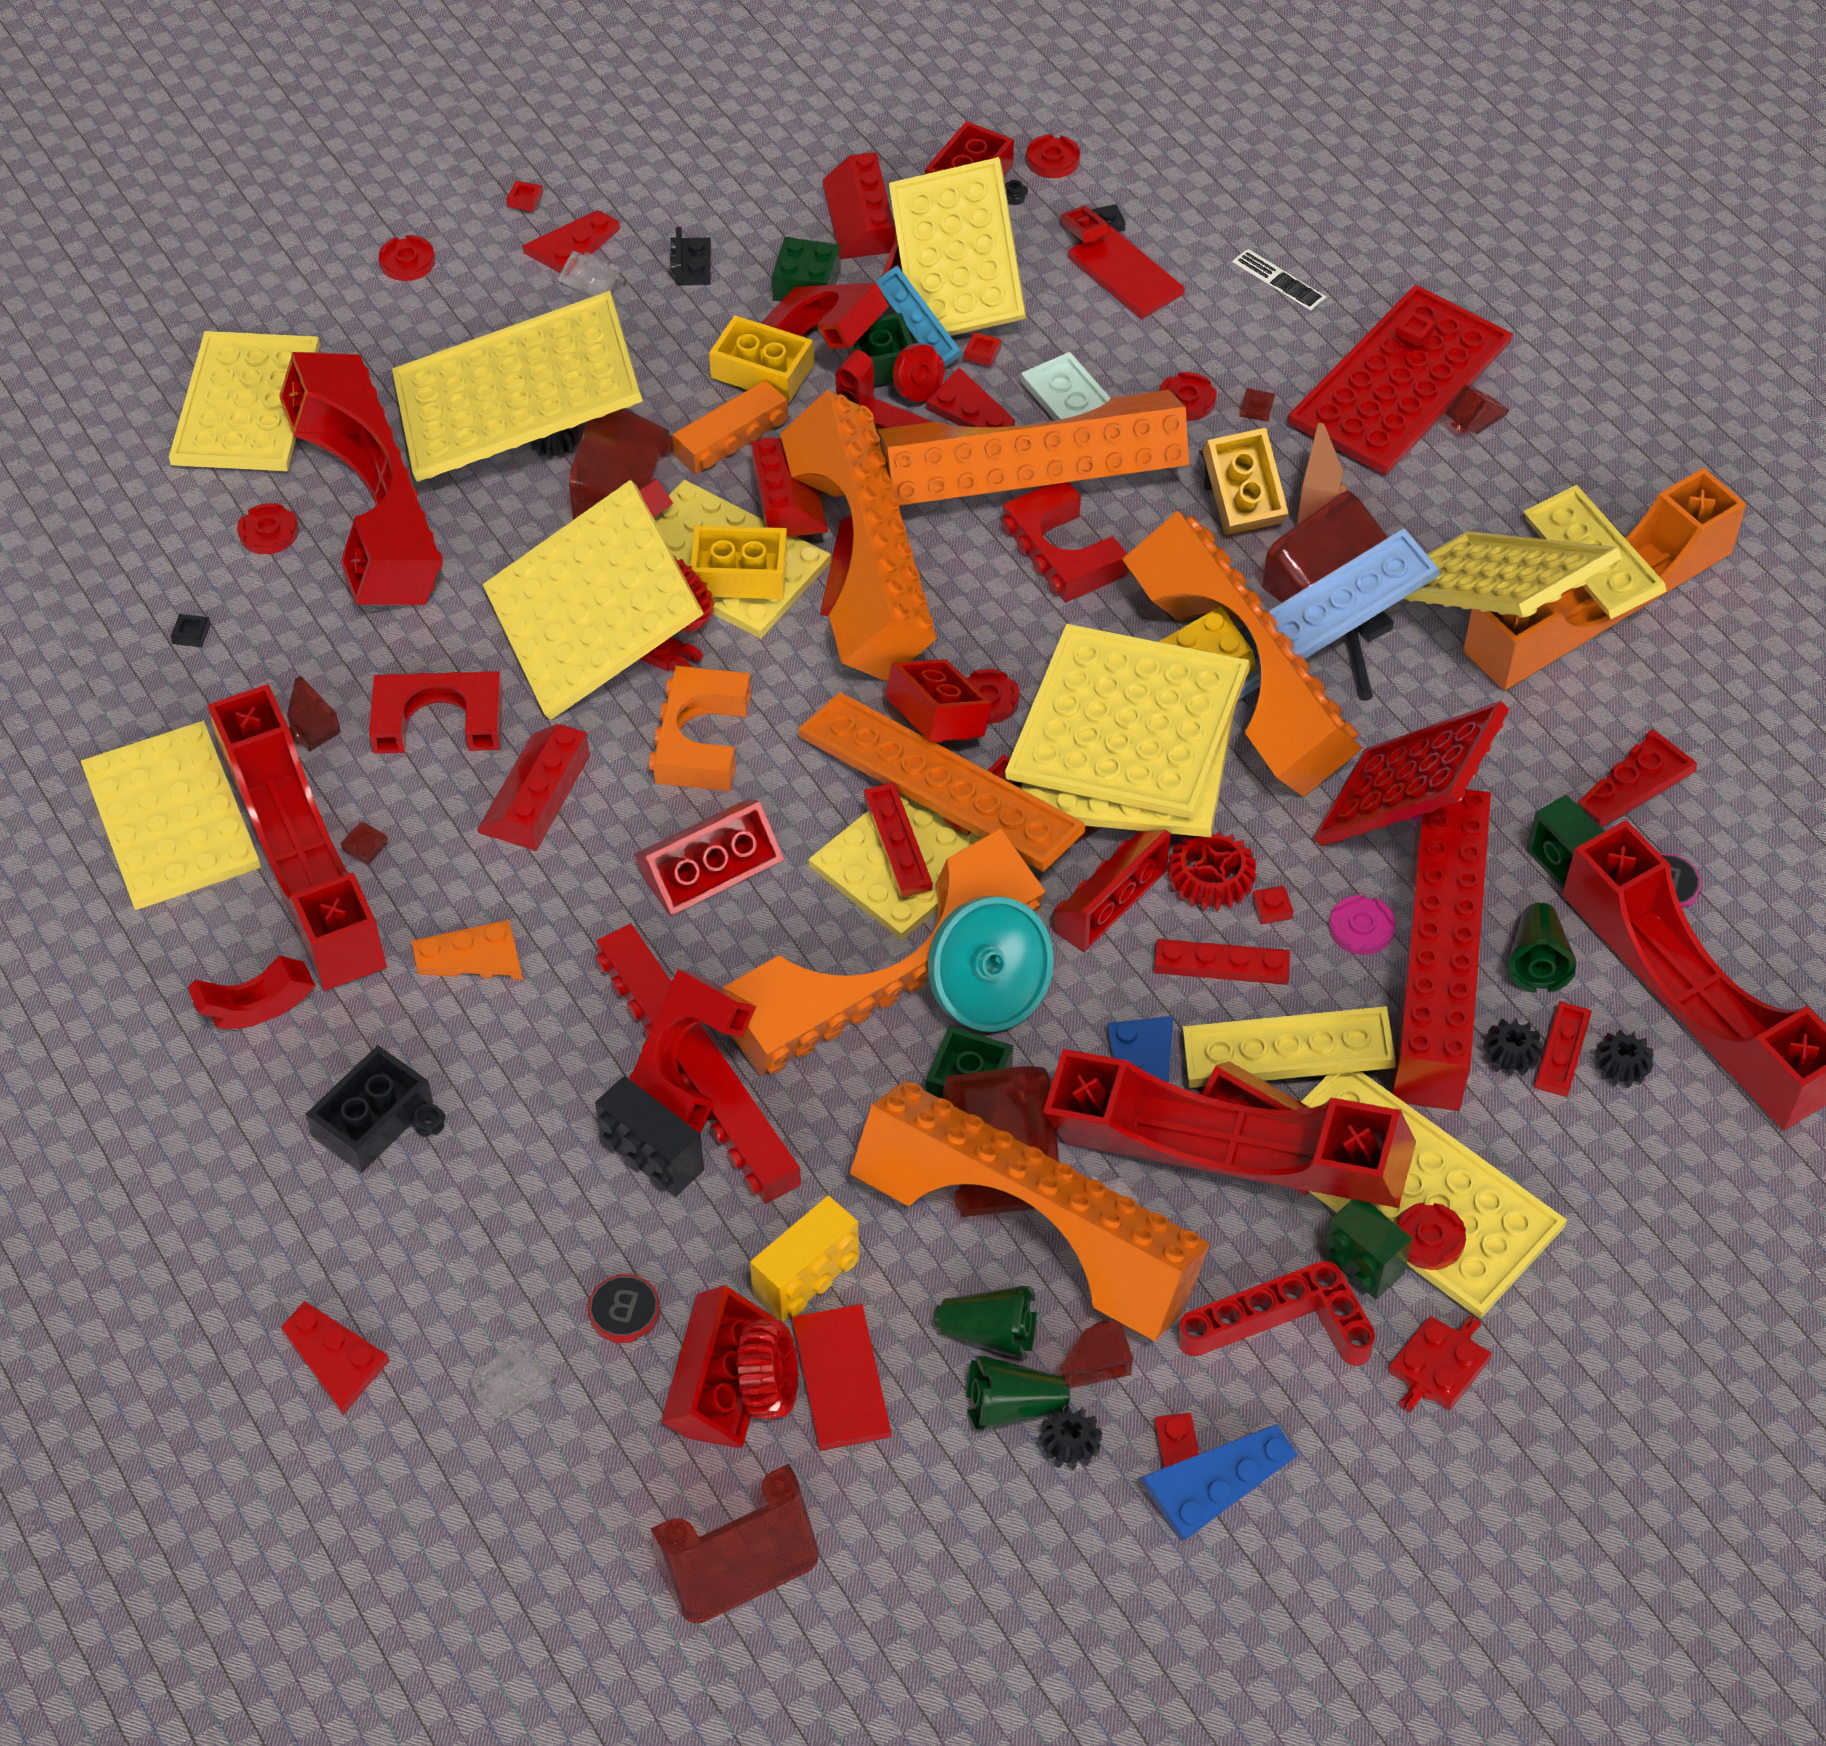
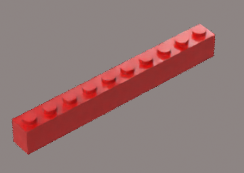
(735, 1115)

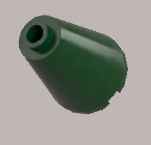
(1541, 951)
(991, 1320)
(1011, 1393)

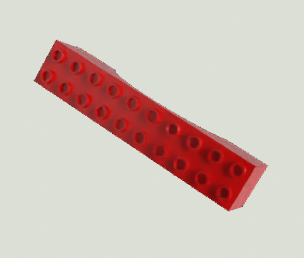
(390, 547)
(279, 803)
(1632, 903)
(1443, 954)
(1324, 1149)

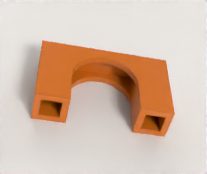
(690, 695)

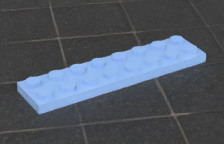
(1348, 597)

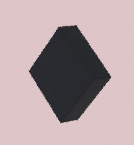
(190, 630)

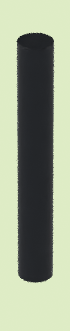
(1359, 665)

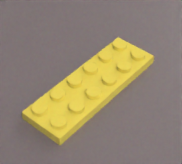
(1576, 519)
(1292, 1045)

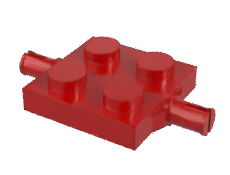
(1439, 1363)

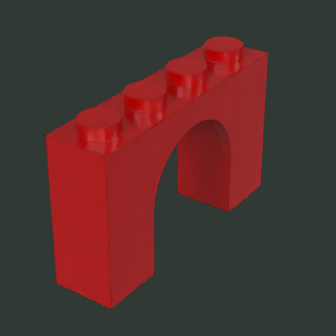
(839, 311)
(1067, 571)
(401, 695)
(687, 1003)

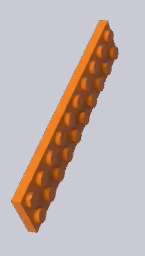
(941, 779)

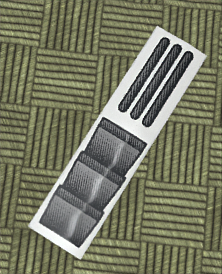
(1279, 279)

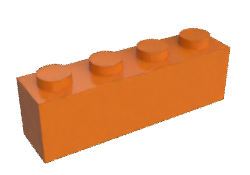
(730, 427)

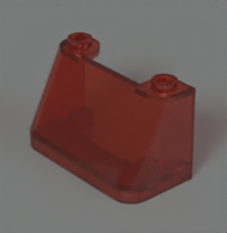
(612, 453)
(1320, 546)
(1011, 1103)
(741, 1557)

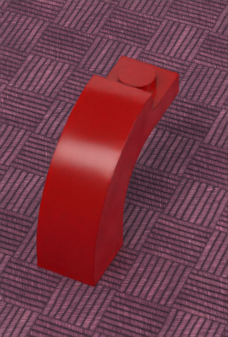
(255, 1001)

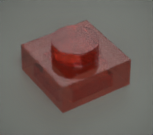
(1257, 405)
(364, 842)

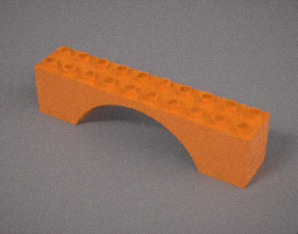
(958, 461)
(1677, 537)
(882, 602)
(1293, 720)
(807, 1006)
(1133, 1258)

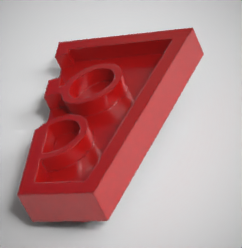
(580, 236)
(967, 404)
(334, 1354)

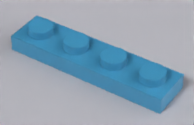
(917, 314)

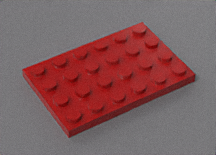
(1412, 774)

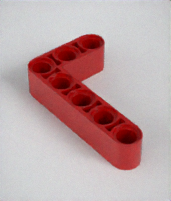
(856, 383)
(1282, 1309)

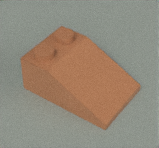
(1322, 475)

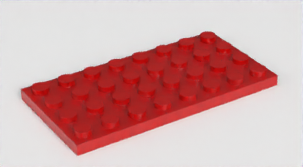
(1395, 391)

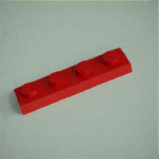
(898, 840)
(1222, 961)

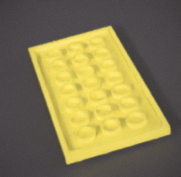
(1510, 572)
(1501, 1218)

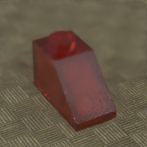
(1474, 410)
(310, 717)
(1098, 1356)

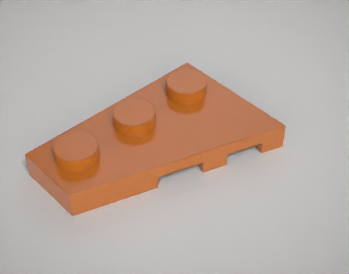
(474, 950)

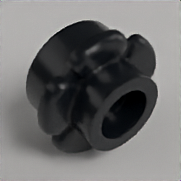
(1015, 192)
(425, 1112)

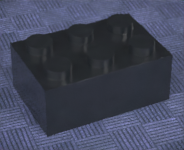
(368, 1108)
(649, 1136)

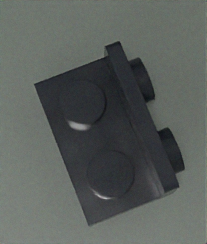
(691, 259)

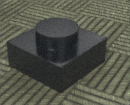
(1112, 216)
(1375, 627)

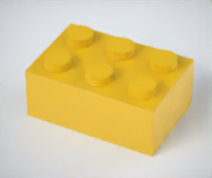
(756, 352)
(1245, 481)
(741, 560)
(1214, 634)
(805, 1259)

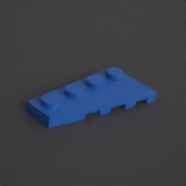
(1143, 1043)
(1210, 1482)

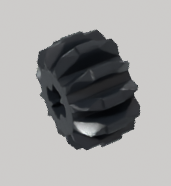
(556, 443)
(1513, 1047)
(1624, 1058)
(1060, 1436)

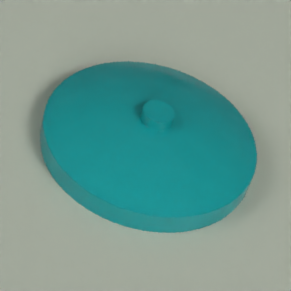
(990, 963)

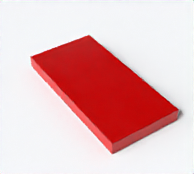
(1126, 273)
(841, 1377)

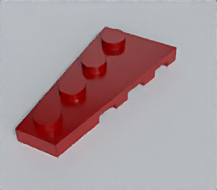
(1642, 775)

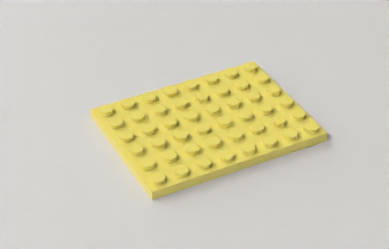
(515, 386)

